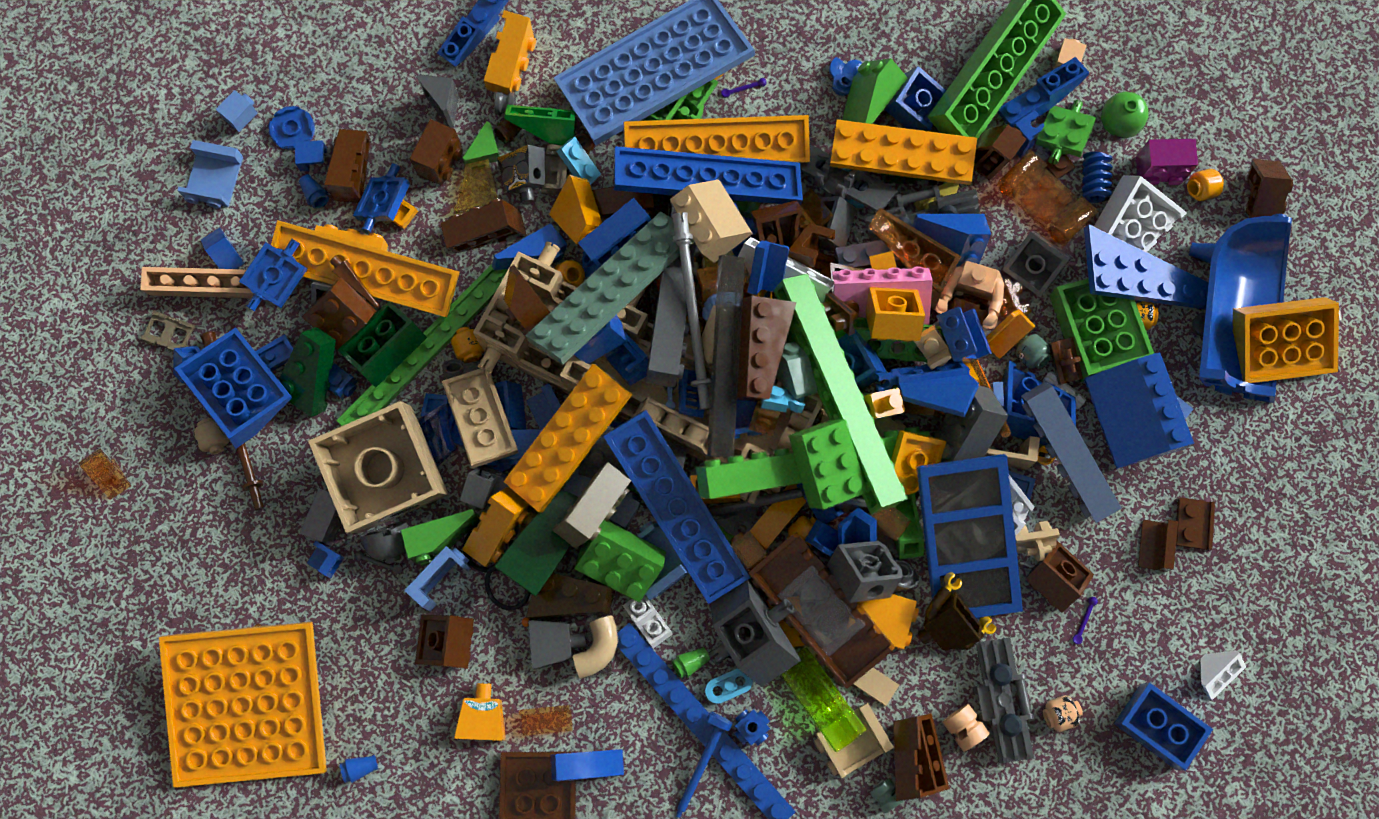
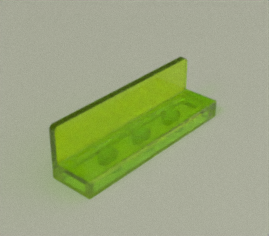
(823, 702)

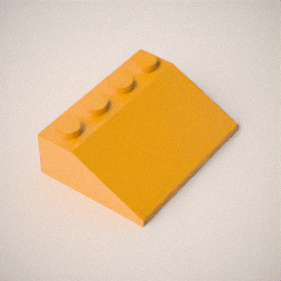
(1287, 339)

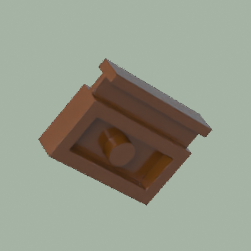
(1195, 523)

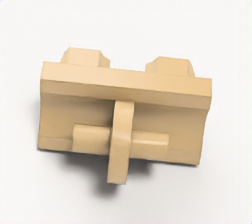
(1037, 542)

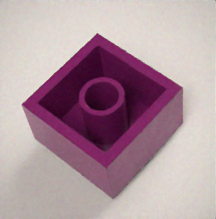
(1167, 160)

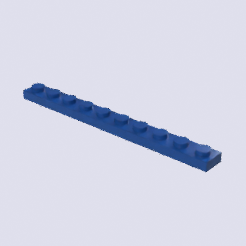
(694, 716)

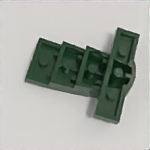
(538, 548)

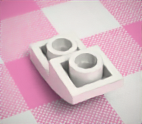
(648, 621)

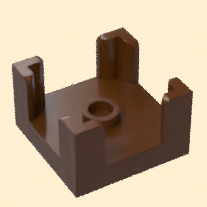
(806, 247)

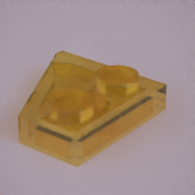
(476, 188)

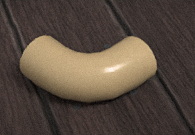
(602, 648)

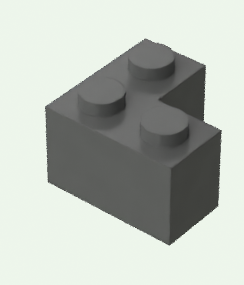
(481, 485)

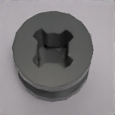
(502, 101)

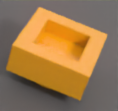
(405, 214)

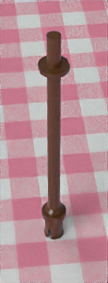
(252, 484)

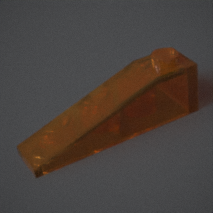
(915, 248)

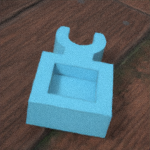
(781, 400)

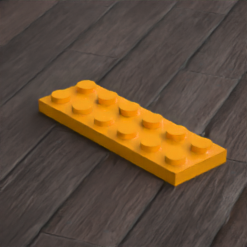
(903, 152)
(567, 438)

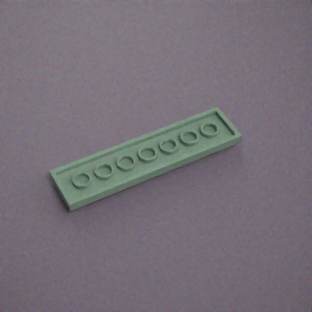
(607, 290)

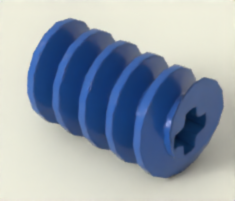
(1096, 176)

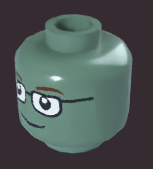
(1033, 351)

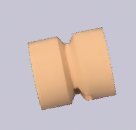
(967, 729)

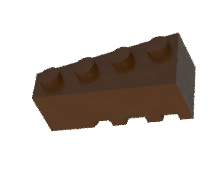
(761, 345)

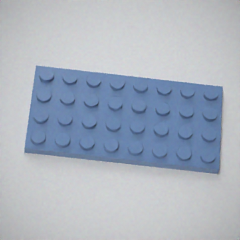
(653, 67)

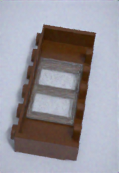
(826, 620)

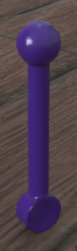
(726, 92)
(1077, 639)

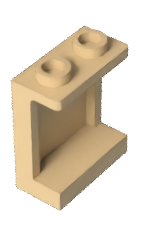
(859, 752)

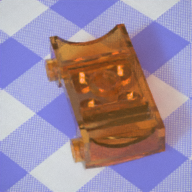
(1046, 199)

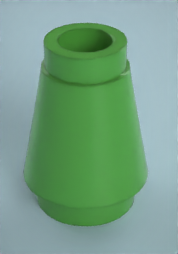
(690, 662)

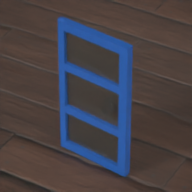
(971, 532)

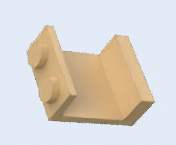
(1027, 454)

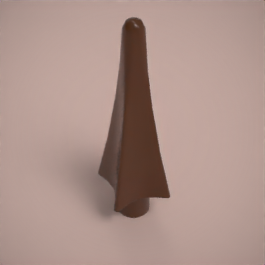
(346, 272)

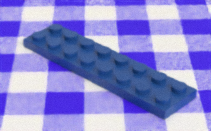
(673, 171)
(676, 506)

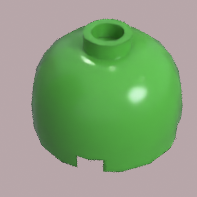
(1125, 114)

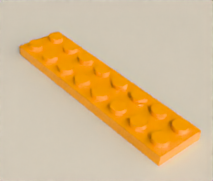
(746, 137)
(380, 271)

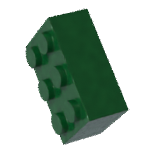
(382, 344)

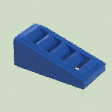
(688, 377)

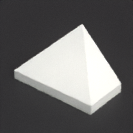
(1219, 671)

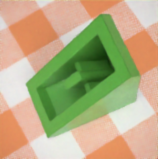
(483, 147)

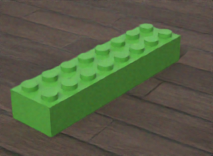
(996, 67)

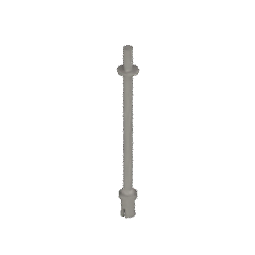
(683, 239)

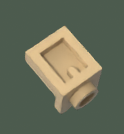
(934, 347)

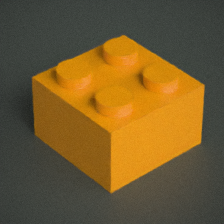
(894, 314)

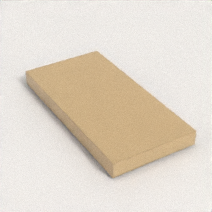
(479, 417)

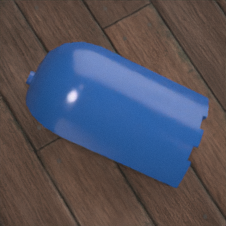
(1244, 272)

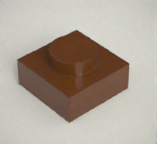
(1062, 168)

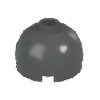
(385, 542)

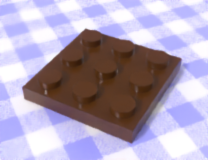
(529, 788)

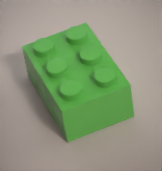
(827, 464)
(621, 561)

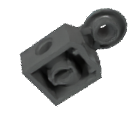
(869, 571)

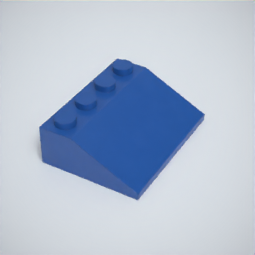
(234, 386)
(1138, 411)

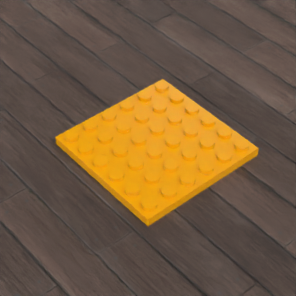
(242, 704)

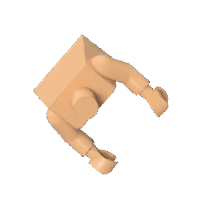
(978, 282)

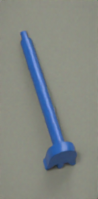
(720, 724)

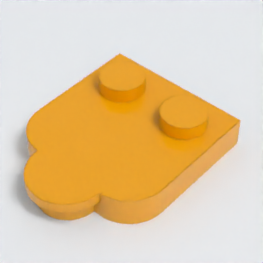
(912, 451)

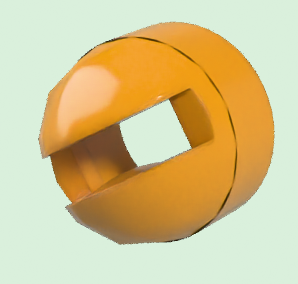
(1043, 460)

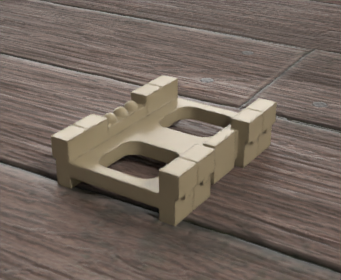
(171, 325)

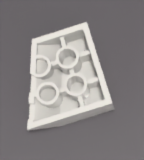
(1138, 213)

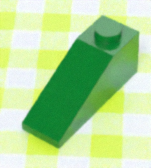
(549, 124)

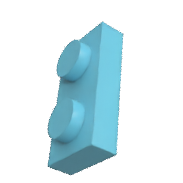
(578, 160)

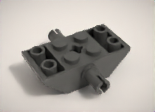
(766, 650)

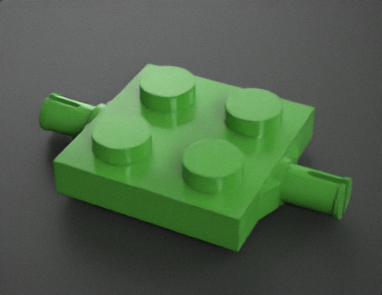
(1066, 131)

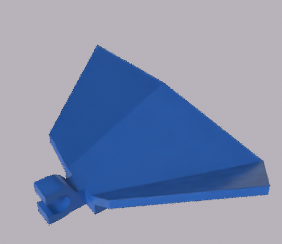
(941, 388)

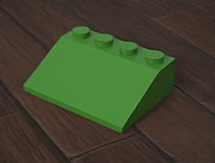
(1103, 327)

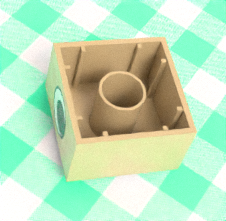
(378, 468)

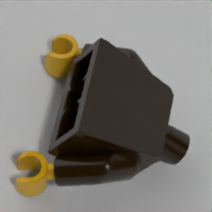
(951, 621)

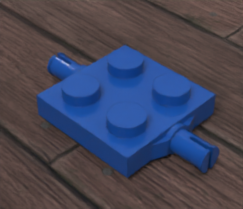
(381, 199)
(273, 275)

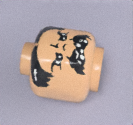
(1062, 713)

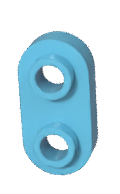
(728, 685)

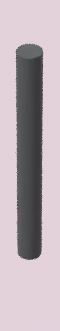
(760, 501)

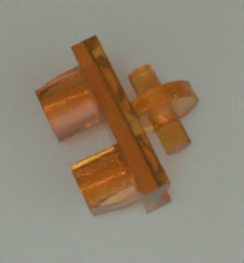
(1010, 299)

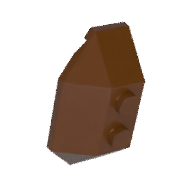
(523, 302)

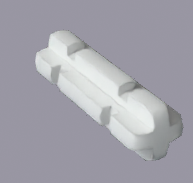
(1051, 378)

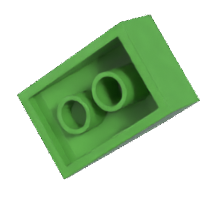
(872, 90)
(430, 538)

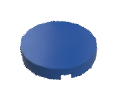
(285, 130)

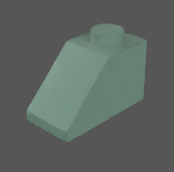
(796, 371)

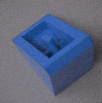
(221, 250)

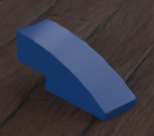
(587, 764)

